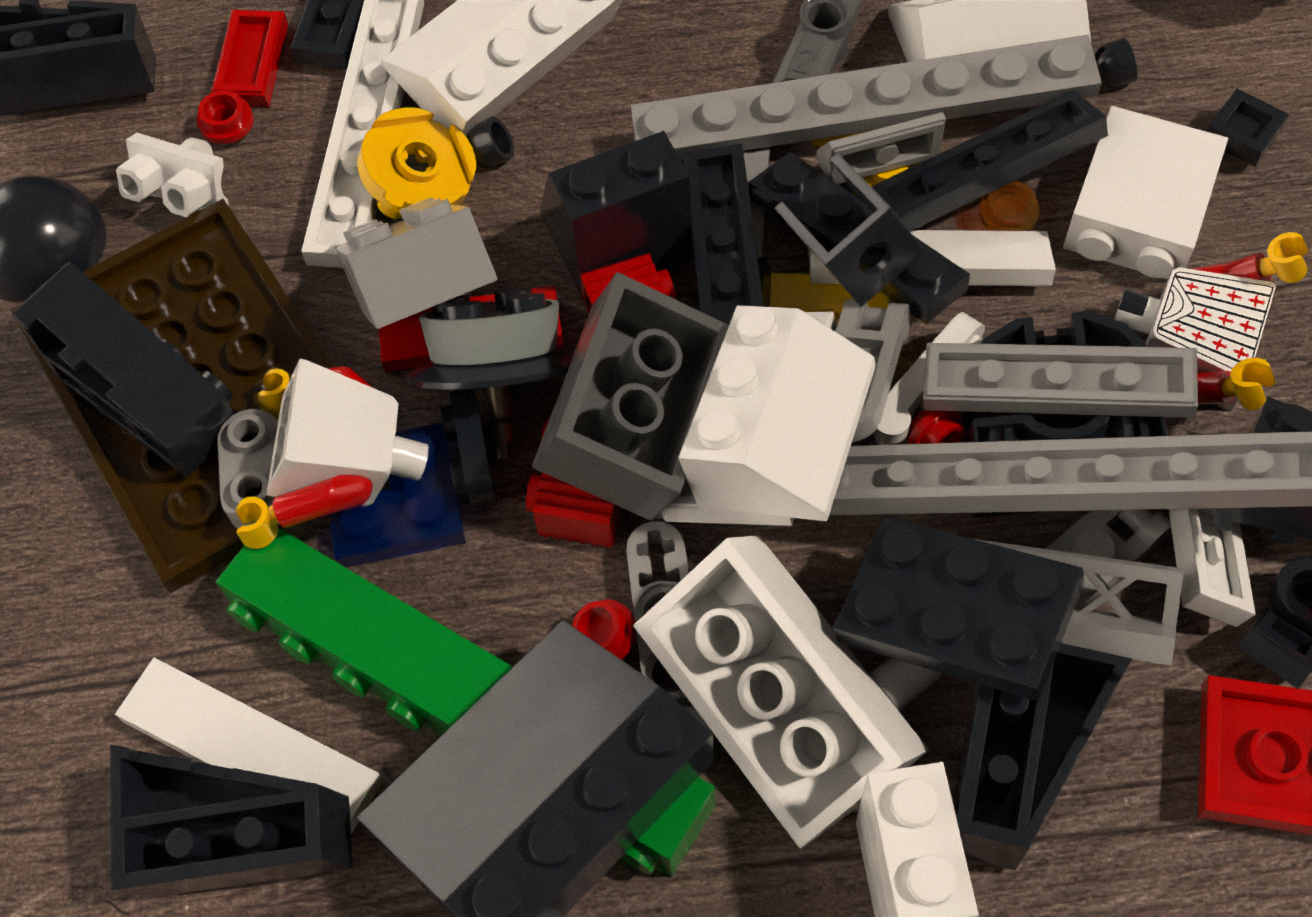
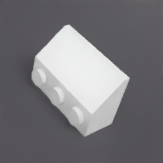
(965, 26)
(776, 416)

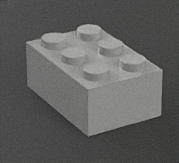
(415, 261)

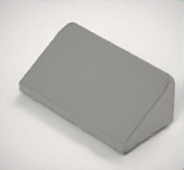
(885, 147)

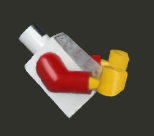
(1221, 315)
(328, 450)

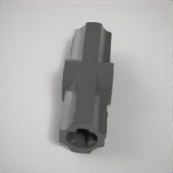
(819, 39)

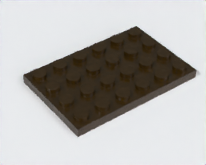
(227, 315)

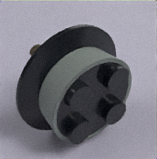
(492, 349)

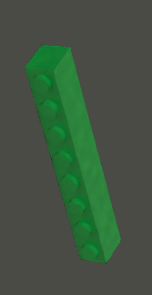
(403, 658)

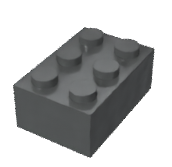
(631, 397)

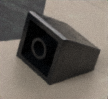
(621, 208)

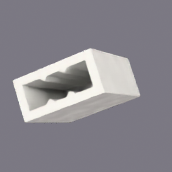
(1145, 193)
(913, 845)

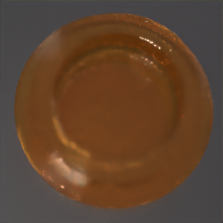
(1009, 208)

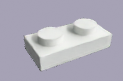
(1213, 566)

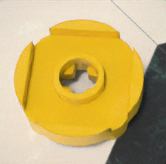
(413, 132)

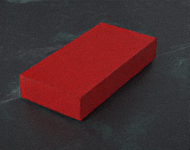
(251, 55)

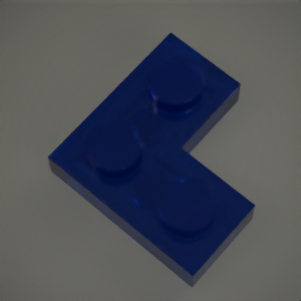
(409, 515)

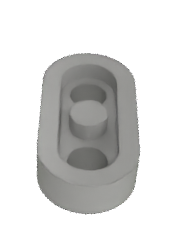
(245, 463)

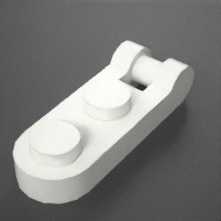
(906, 397)

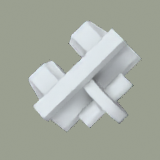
(181, 174)

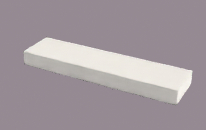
(988, 256)
(233, 735)

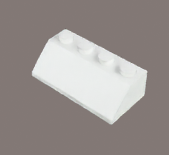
(490, 52)
(777, 686)

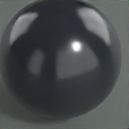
(42, 230)

